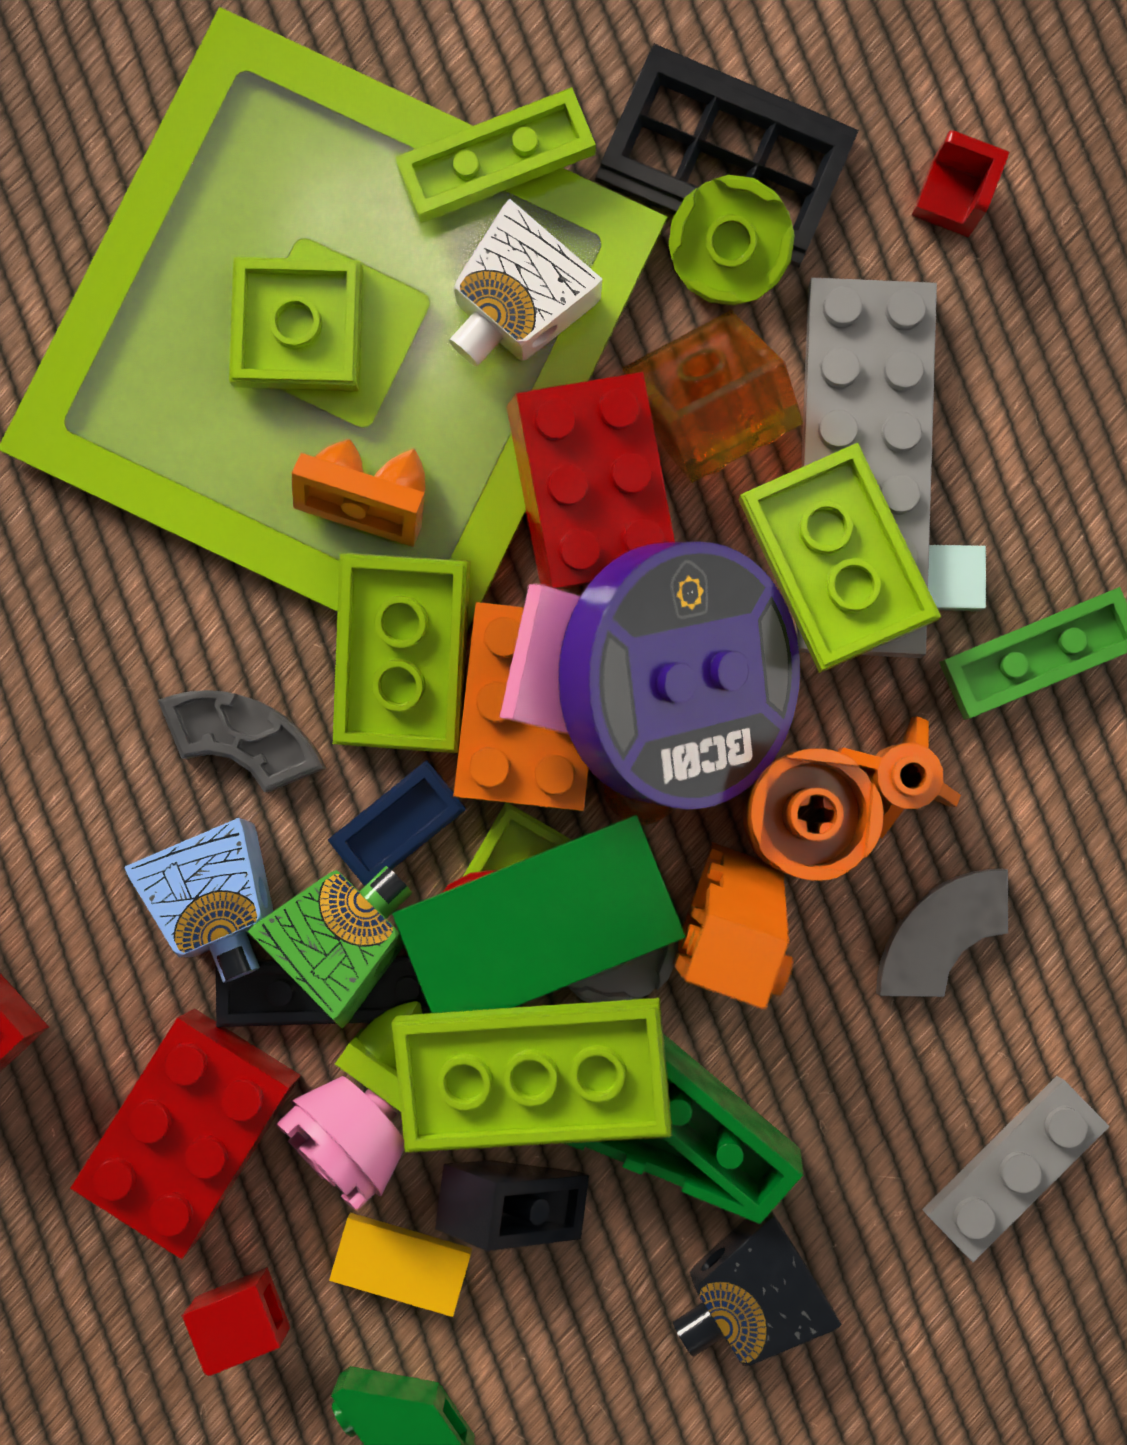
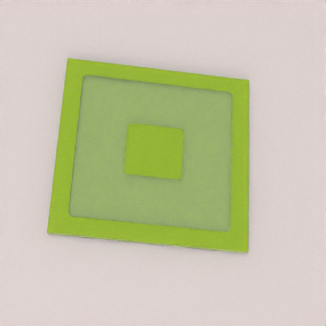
(298, 161)

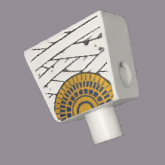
(520, 289)

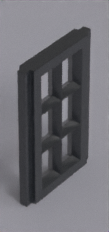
(740, 100)

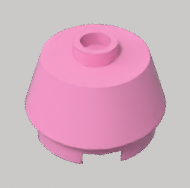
(346, 1138)

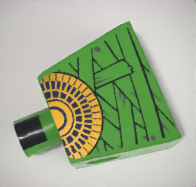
(336, 939)

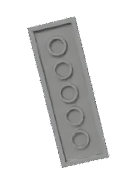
(875, 388)

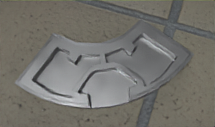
(243, 731)
(939, 930)

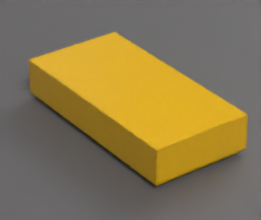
(400, 1264)

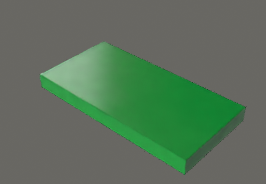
(540, 922)

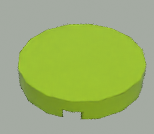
(731, 240)

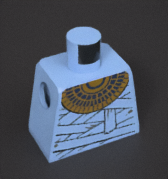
(208, 895)

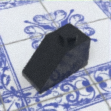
(510, 1204)

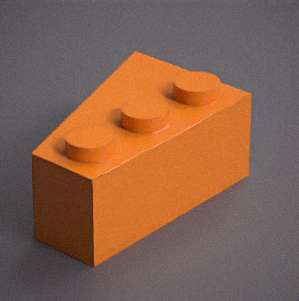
(737, 929)

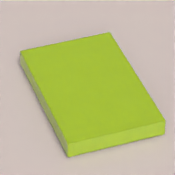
(839, 557)
(400, 652)

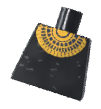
(755, 1296)

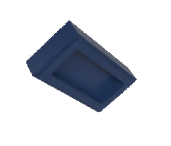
(397, 823)

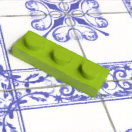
(496, 155)

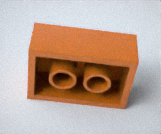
(501, 756)

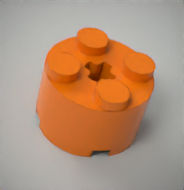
(839, 788)

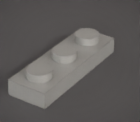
(1015, 1168)

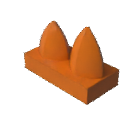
(381, 504)

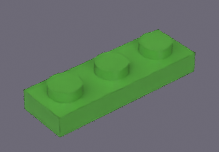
(1038, 654)

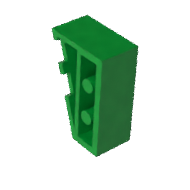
(716, 1145)

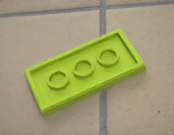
(532, 1075)

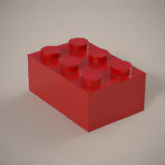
(588, 475)
(185, 1132)

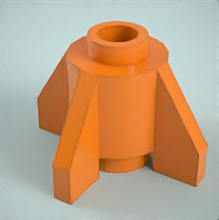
(923, 766)

